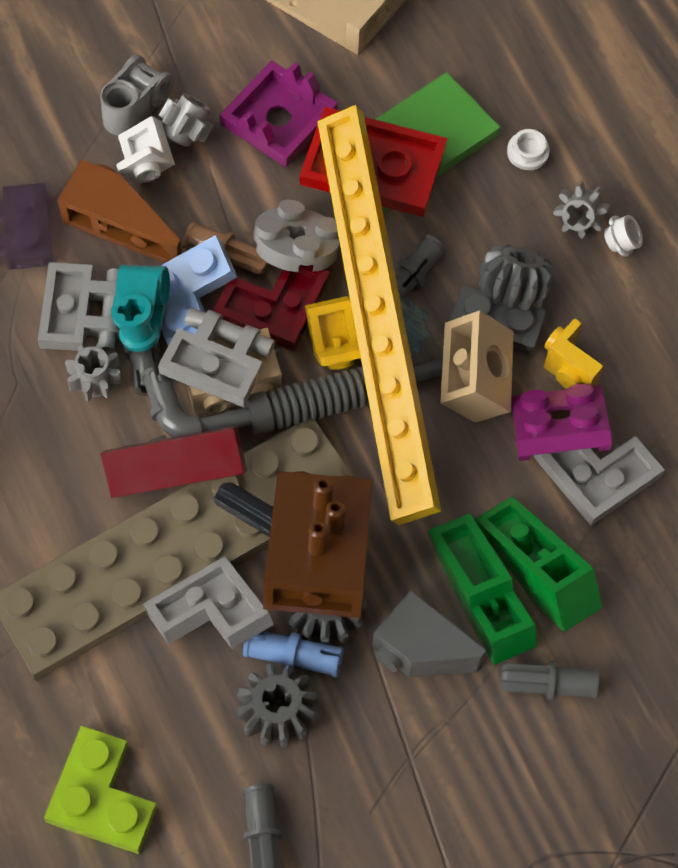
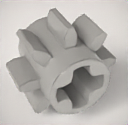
(186, 120)
(581, 222)
(93, 372)

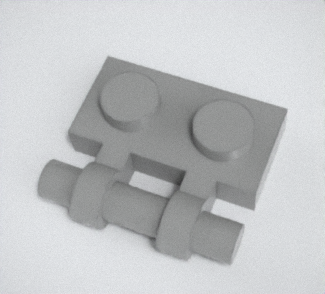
(67, 307)
(211, 366)

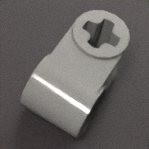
(133, 95)

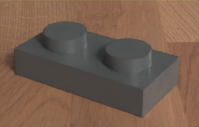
(524, 323)

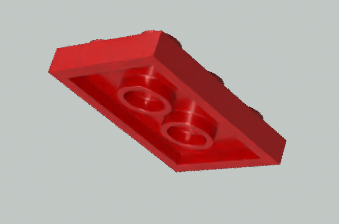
(403, 163)

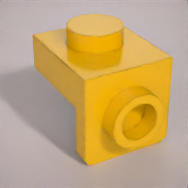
(333, 333)
(569, 362)

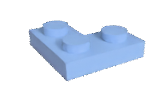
(192, 277)

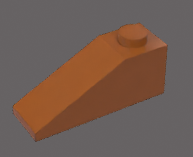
(110, 208)

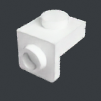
(145, 151)

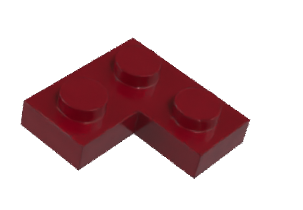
(278, 309)

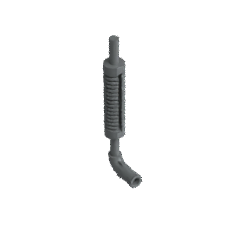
(272, 409)

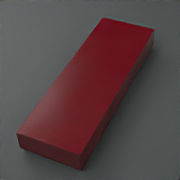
(174, 461)

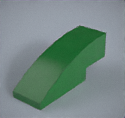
(483, 589)

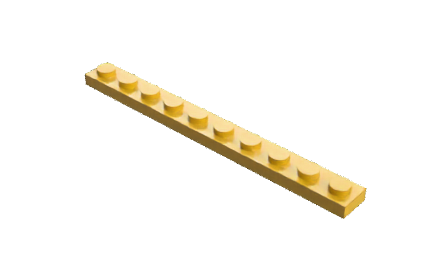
(378, 319)

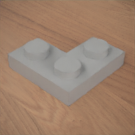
(605, 484)
(214, 596)

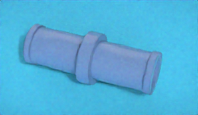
(295, 651)

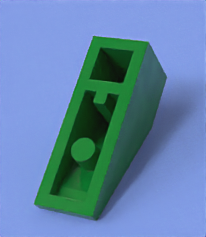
(542, 563)

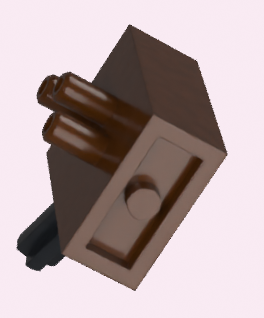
(314, 540)

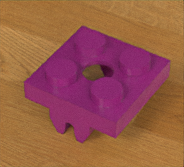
(275, 90)
(583, 429)

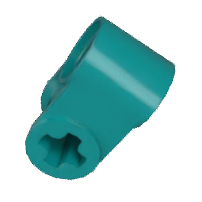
(140, 304)

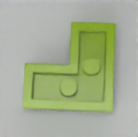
(87, 801)

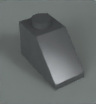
(424, 642)

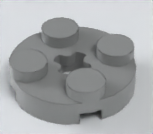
(296, 237)

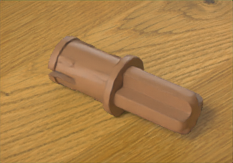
(240, 253)

